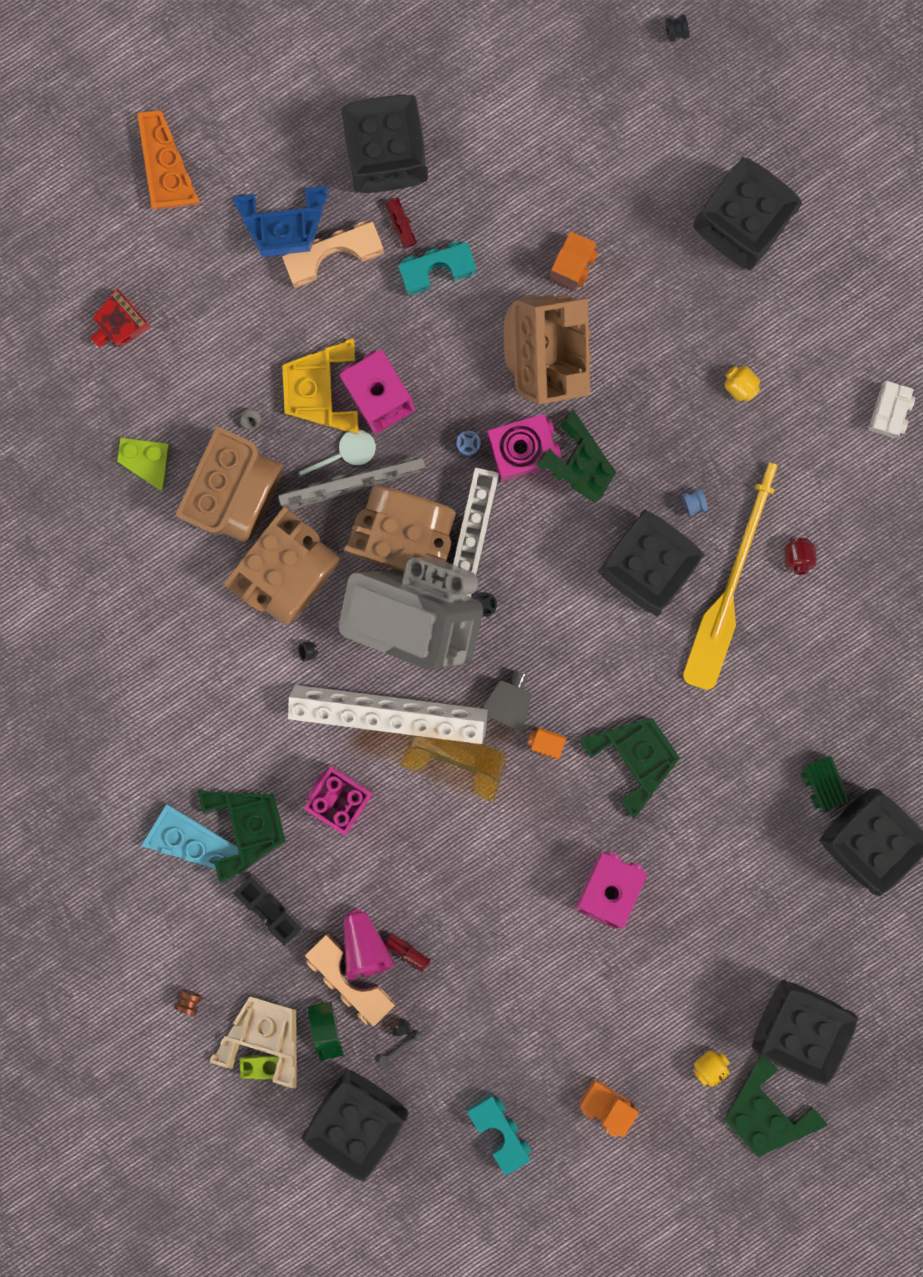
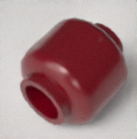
(800, 556)

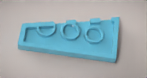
(187, 839)

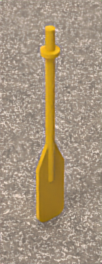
(719, 620)

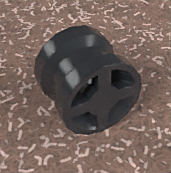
(677, 28)
(488, 602)

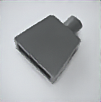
(510, 702)

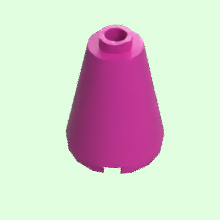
(364, 947)

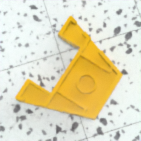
(309, 388)

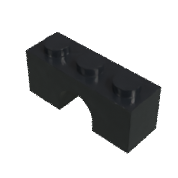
(269, 909)

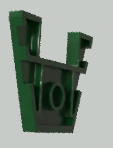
(586, 466)
(643, 751)
(254, 824)
(760, 1120)

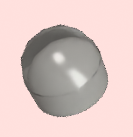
(250, 425)

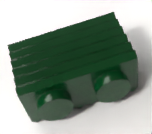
(825, 784)

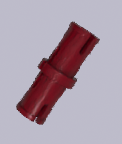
(401, 223)

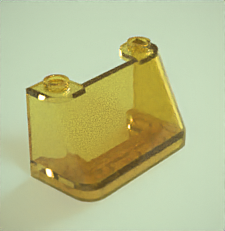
(476, 758)

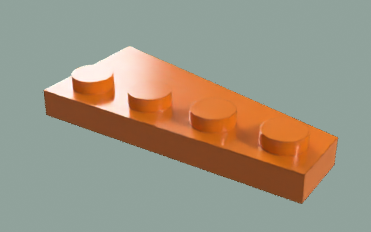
(165, 173)

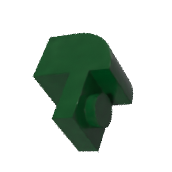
(325, 1031)

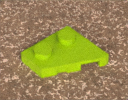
(145, 460)

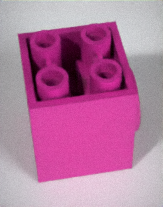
(371, 378)
(531, 433)
(337, 799)
(622, 879)

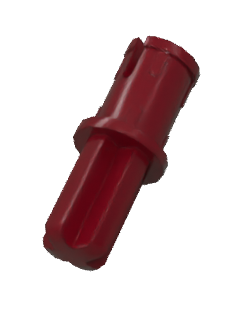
(407, 952)

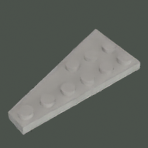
(342, 485)

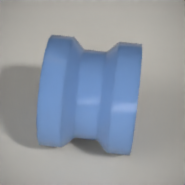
(465, 440)
(694, 502)

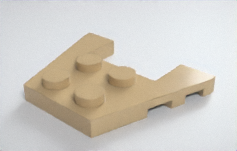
(267, 1029)

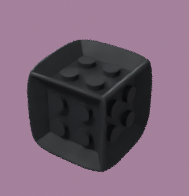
(384, 143)
(746, 213)
(651, 563)
(875, 841)
(804, 1032)
(355, 1125)

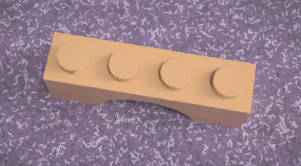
(360, 241)
(370, 1002)

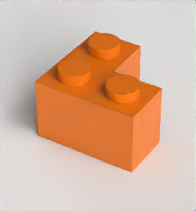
(572, 262)
(610, 1107)

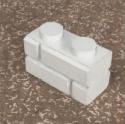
(892, 409)

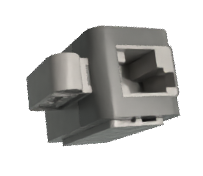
(415, 613)

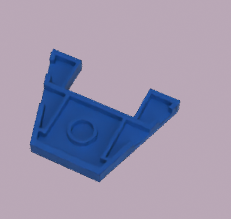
(283, 230)

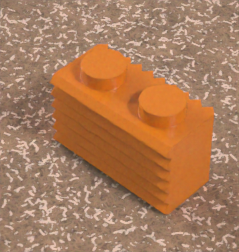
(546, 742)

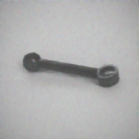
(384, 1059)

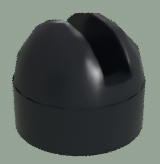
(307, 651)
(401, 1027)

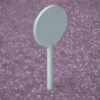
(353, 448)

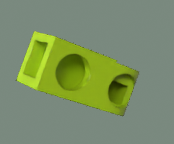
(258, 1066)

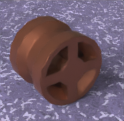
(188, 1002)

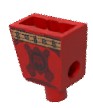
(118, 321)

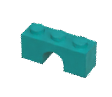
(455, 258)
(489, 1114)

